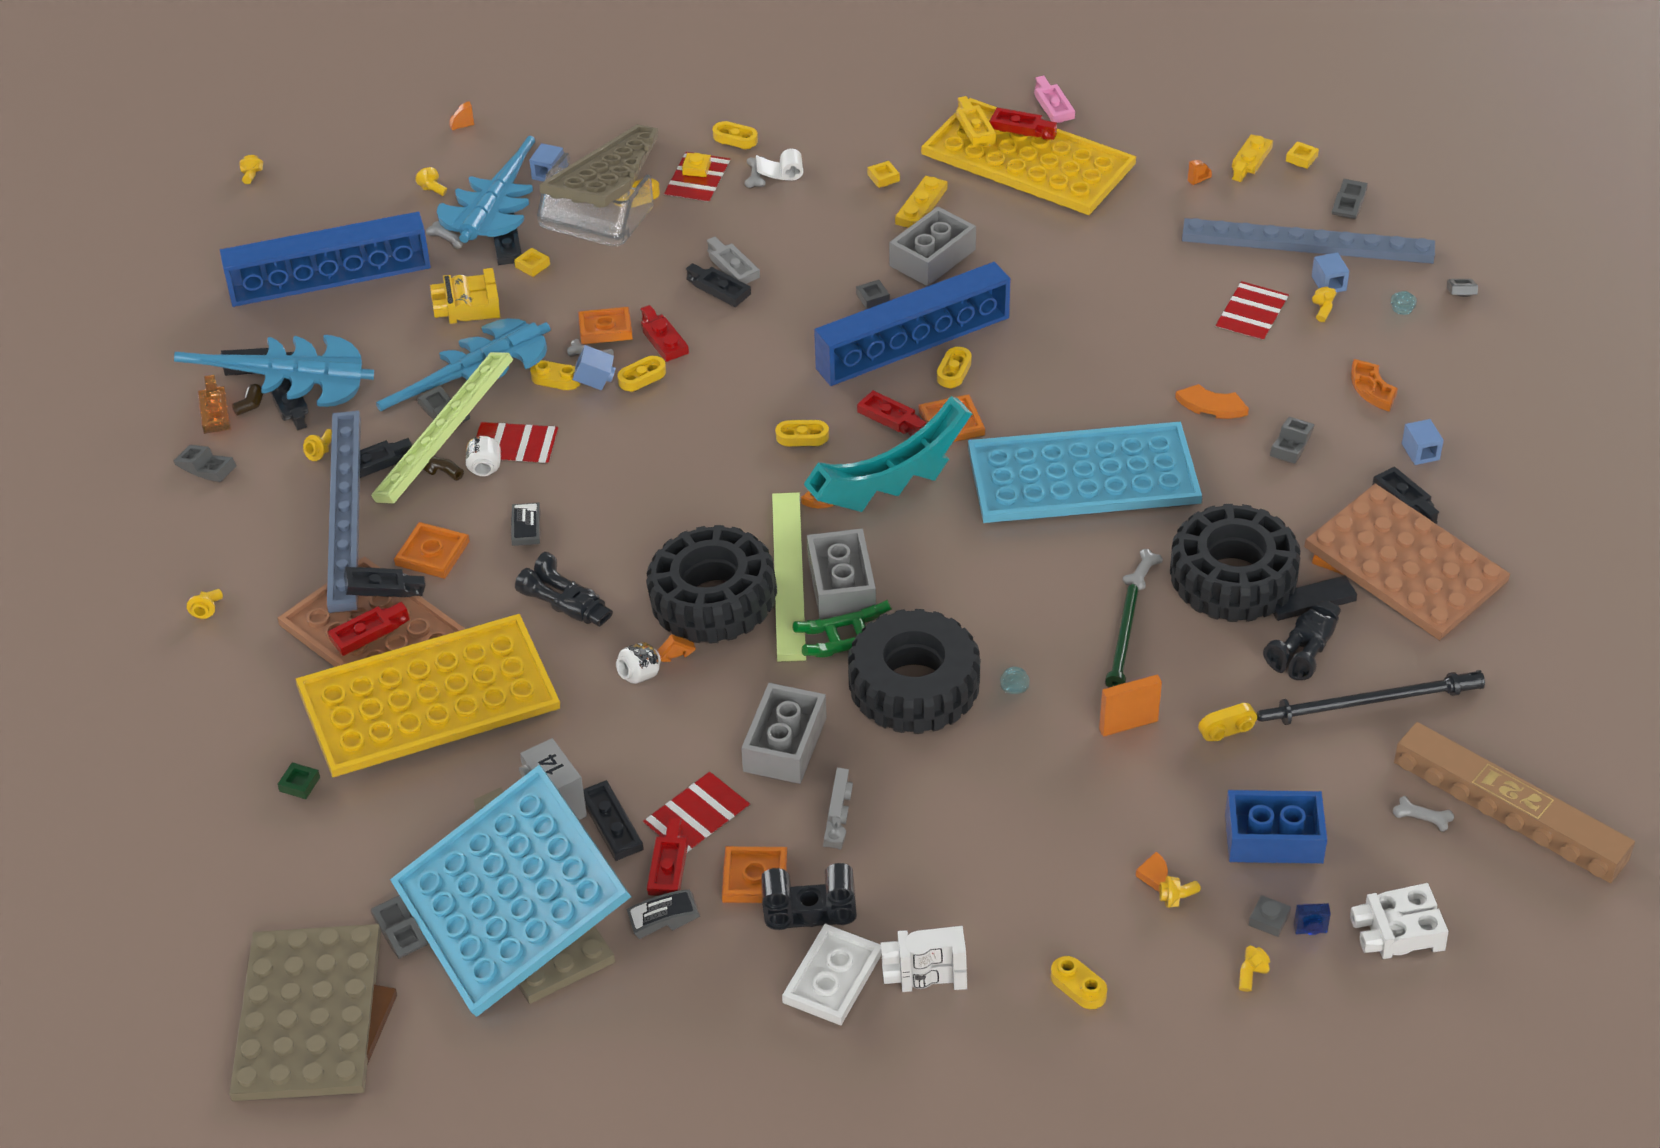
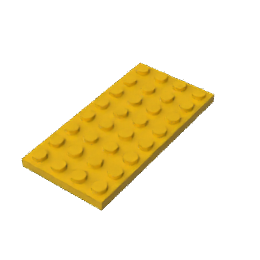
(1061, 170)
(426, 694)

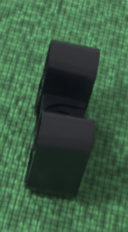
(809, 904)

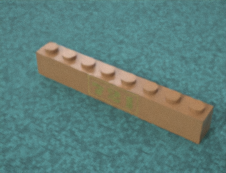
(1514, 802)

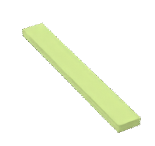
(441, 428)
(788, 575)

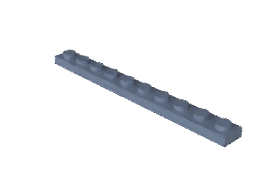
(1309, 240)
(343, 508)

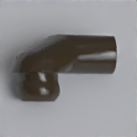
(251, 400)
(444, 465)

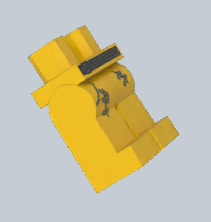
(466, 297)

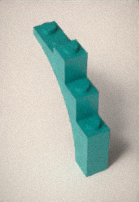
(889, 472)

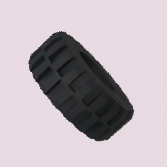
(1234, 590)
(715, 611)
(907, 701)

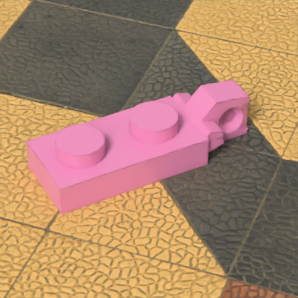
(1053, 101)

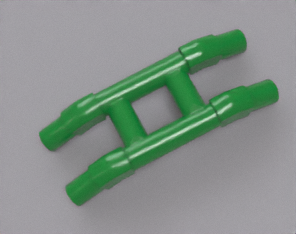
(830, 626)

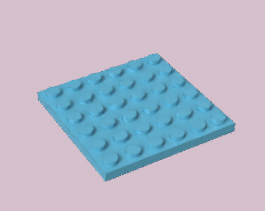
(509, 890)

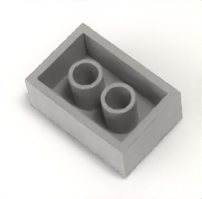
(932, 246)
(840, 572)
(784, 733)

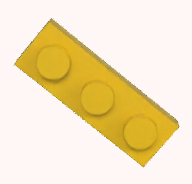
(921, 201)

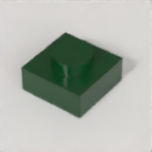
(298, 780)

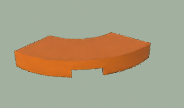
(1371, 386)
(1222, 405)

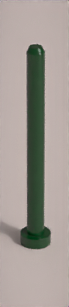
(1116, 676)

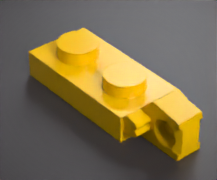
(974, 122)
(1250, 156)

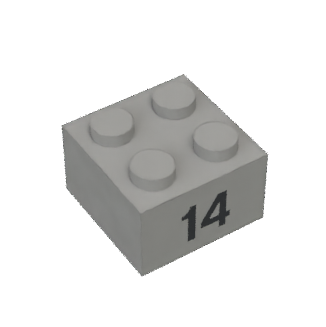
(559, 770)

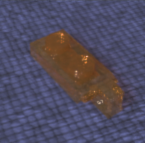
(213, 407)

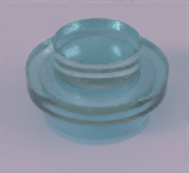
(1403, 302)
(1014, 680)

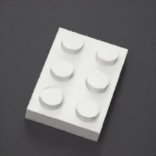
(832, 974)

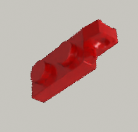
(1023, 123)
(662, 335)
(890, 413)
(367, 627)
(668, 860)

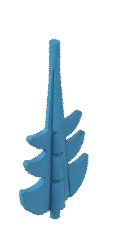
(484, 209)
(511, 336)
(336, 370)

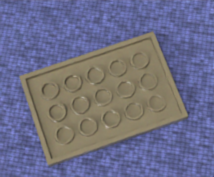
(306, 1013)

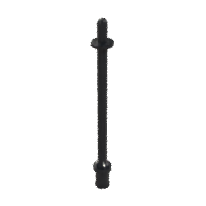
(1452, 684)

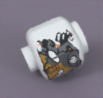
(483, 455)
(638, 662)

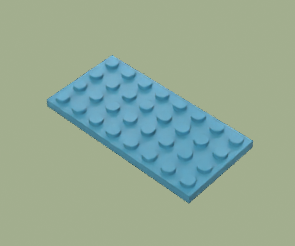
(1083, 472)

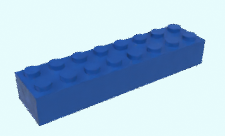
(325, 258)
(912, 323)

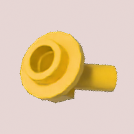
(249, 166)
(428, 178)
(1324, 297)
(315, 447)
(203, 605)
(1171, 891)
(1255, 961)

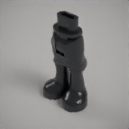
(575, 600)
(1312, 632)

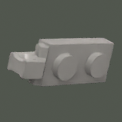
(732, 261)
(835, 832)

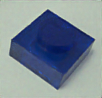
(1312, 918)

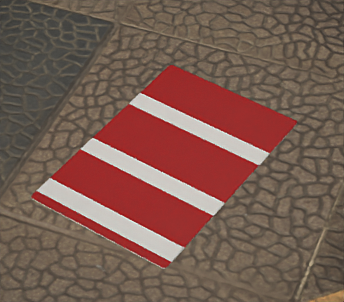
(694, 186)
(1252, 310)
(521, 441)
(701, 808)

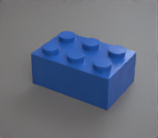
(1275, 826)

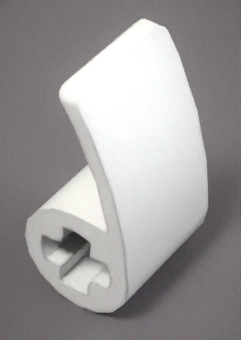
(788, 169)

